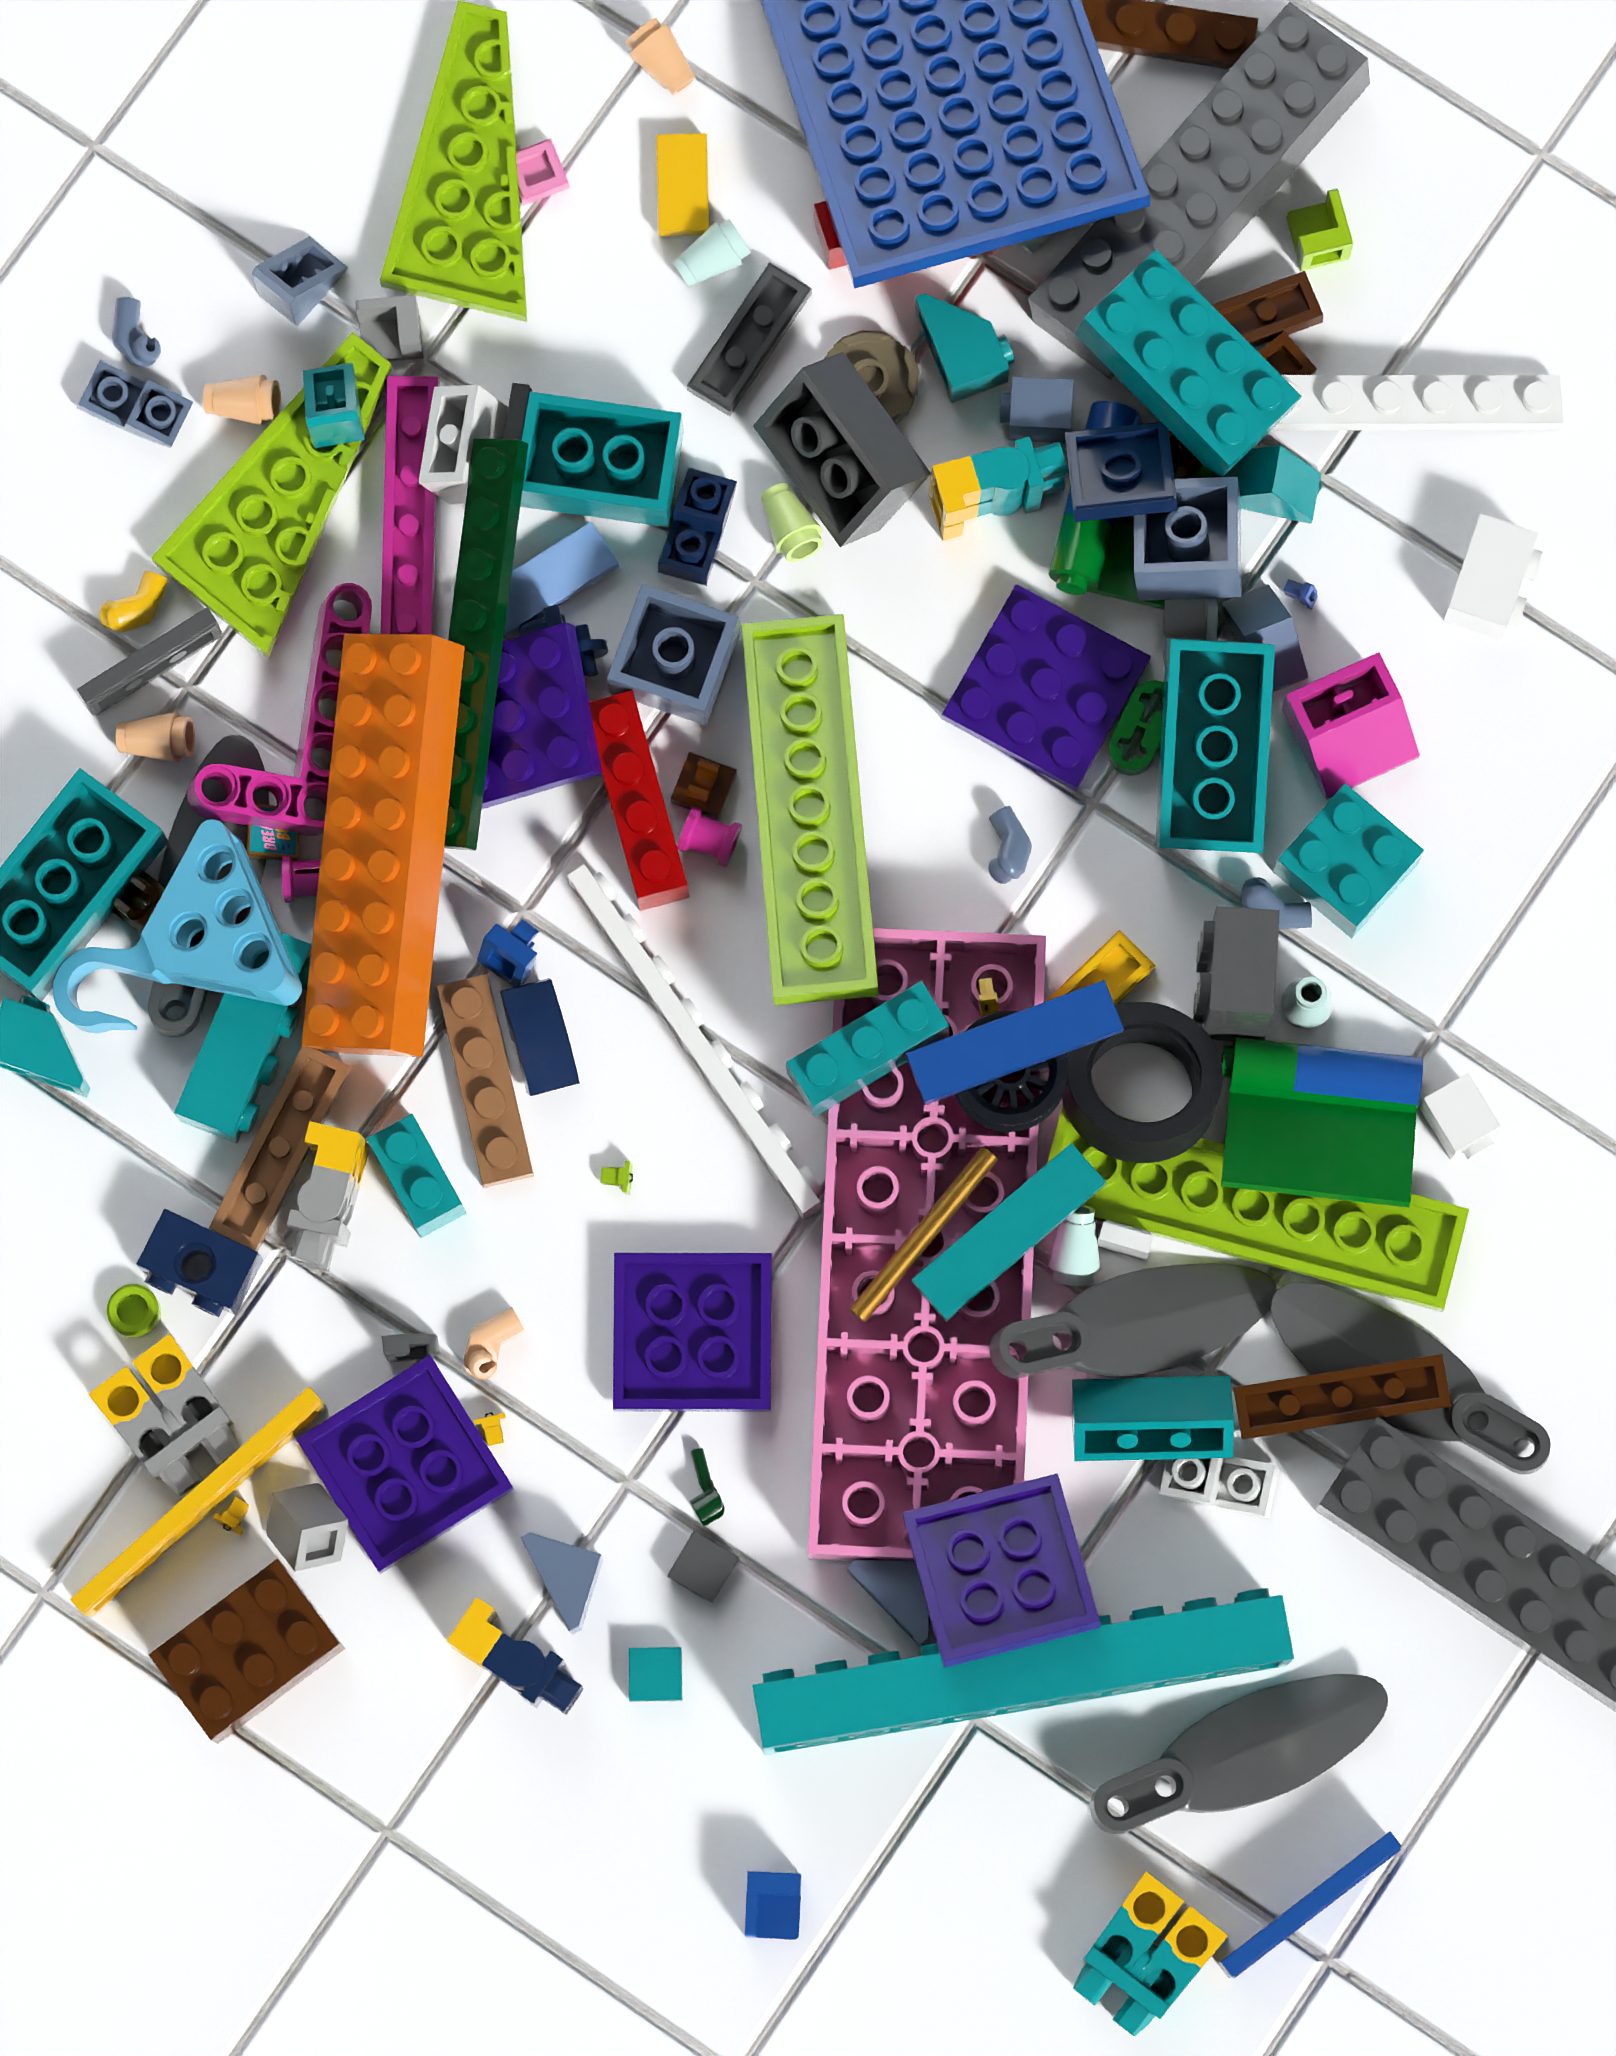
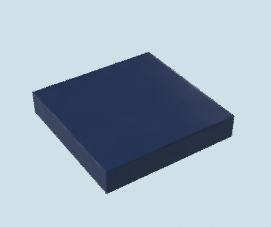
(1121, 471)

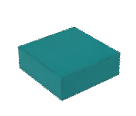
(655, 1674)

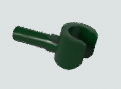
(709, 1504)

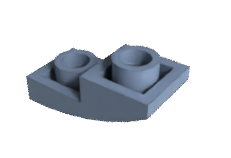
(134, 405)

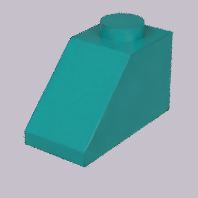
(963, 348)
(37, 1046)

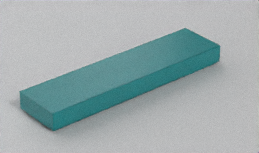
(1008, 1232)

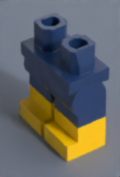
(514, 1662)

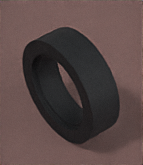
(1146, 1140)

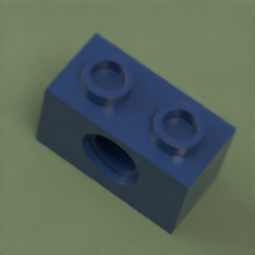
(179, 1239)

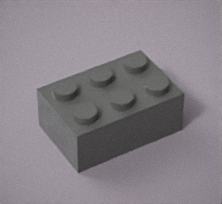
(841, 449)
(1237, 973)

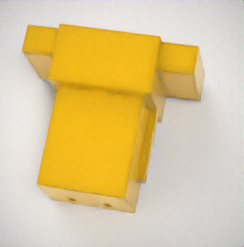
(987, 999)
(492, 1428)
(233, 1516)

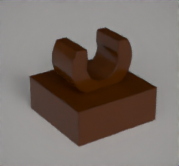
(704, 785)
(139, 901)

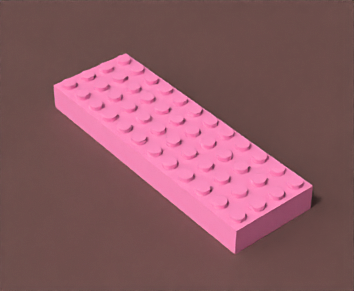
(909, 1400)

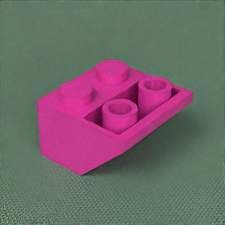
(1351, 725)

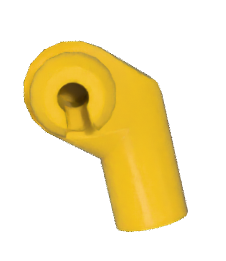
(137, 609)

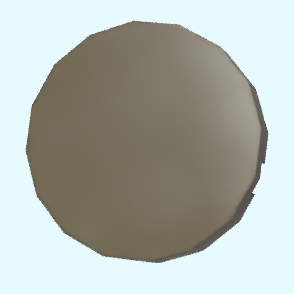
(885, 368)

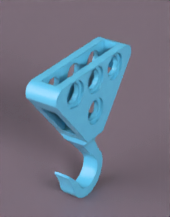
(188, 905)

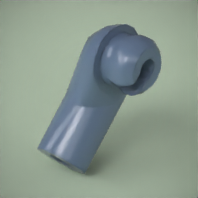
(129, 338)
(1014, 849)
(1259, 896)

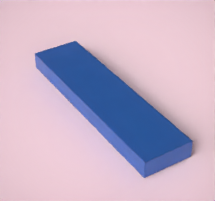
(1014, 1042)
(1310, 1905)

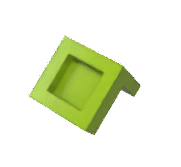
(1320, 232)

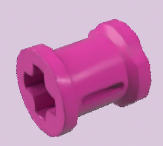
(709, 836)
(299, 878)

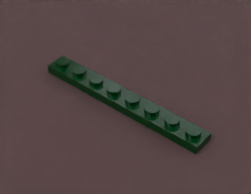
(480, 620)

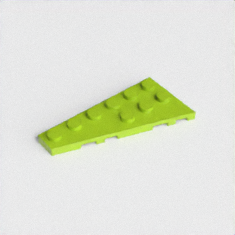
(462, 199)
(265, 516)

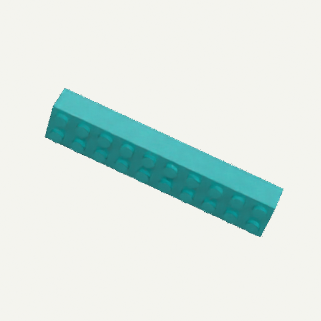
(1095, 1664)

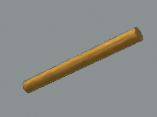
(923, 1234)

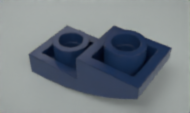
(697, 526)
(539, 1037)

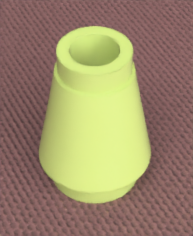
(791, 524)

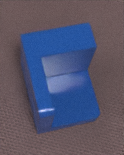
(773, 1905)

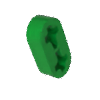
(1130, 723)

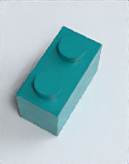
(416, 1175)

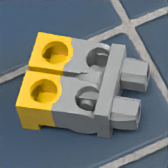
(329, 1196)
(177, 1429)

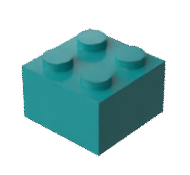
(1348, 861)

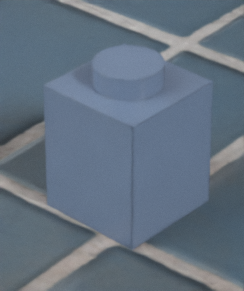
(1038, 408)

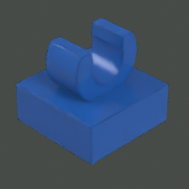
(508, 953)

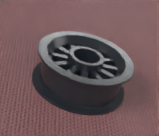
(1015, 1117)

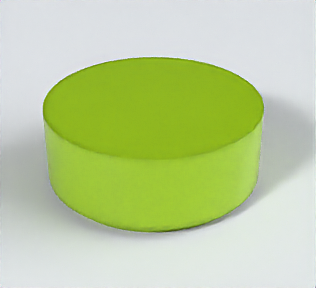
(133, 1311)

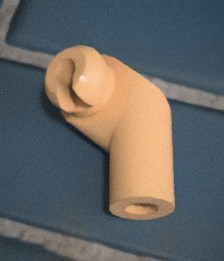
(485, 1343)

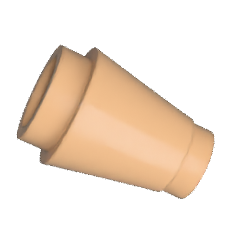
(660, 55)
(244, 399)
(157, 737)

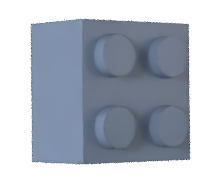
(1191, 549)
(674, 654)

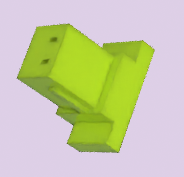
(618, 1176)

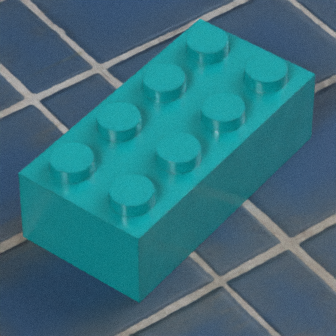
(1187, 364)
(1214, 745)
(66, 879)

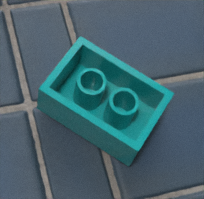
(601, 459)

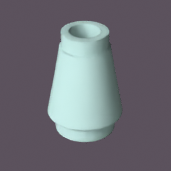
(712, 253)
(1305, 1013)
(1076, 1249)

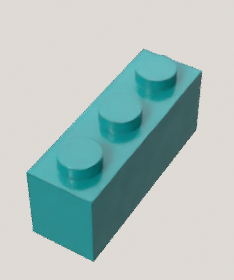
(866, 1048)
(1152, 1418)

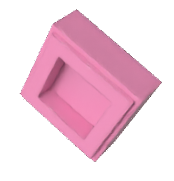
(540, 172)

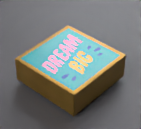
(270, 842)

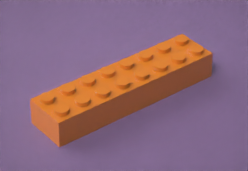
(383, 844)

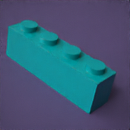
(240, 1056)

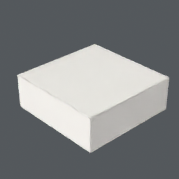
(1125, 1240)

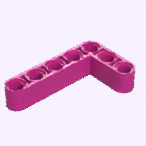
(314, 734)

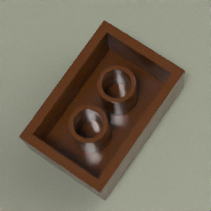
(246, 1651)

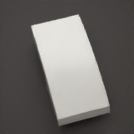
(1222, 1483)

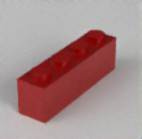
(637, 802)

